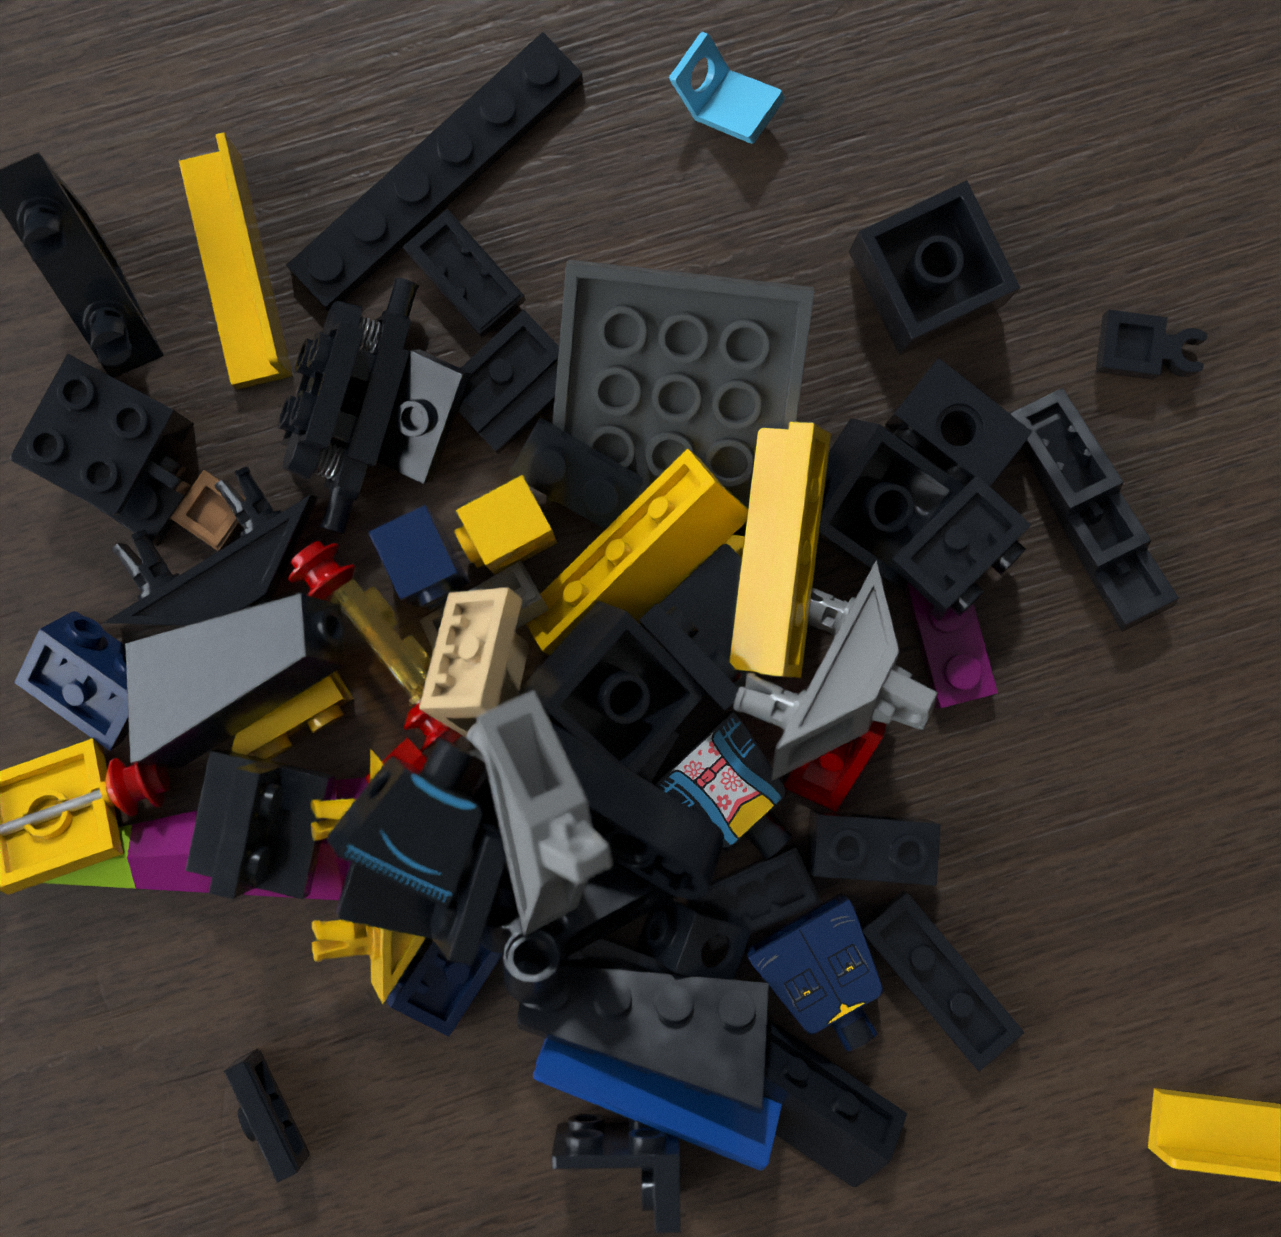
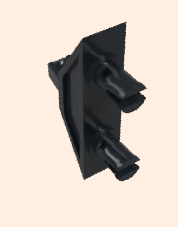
(77, 264)
(227, 581)

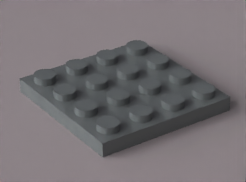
(677, 366)

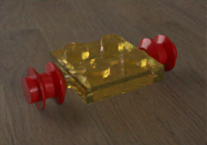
(374, 623)

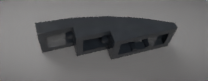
(1092, 510)

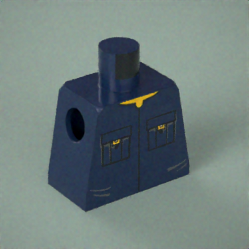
(822, 971)

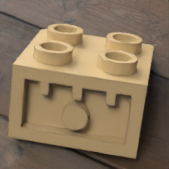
(475, 657)

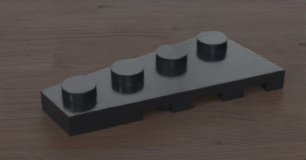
(663, 1024)

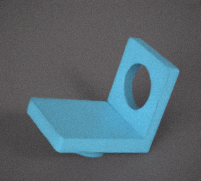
(725, 98)

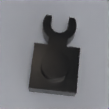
(1139, 346)

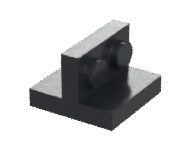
(257, 825)

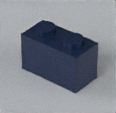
(419, 558)

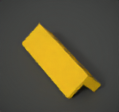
(235, 266)
(780, 549)
(644, 550)
(1216, 1134)

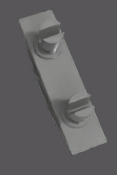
(851, 686)
(538, 810)

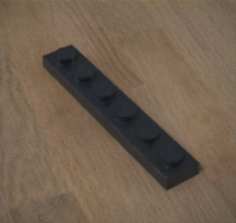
(436, 172)

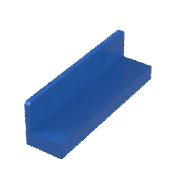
(662, 1103)

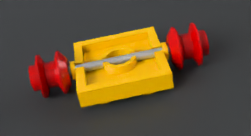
(63, 814)

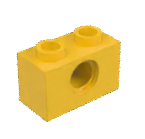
(503, 527)

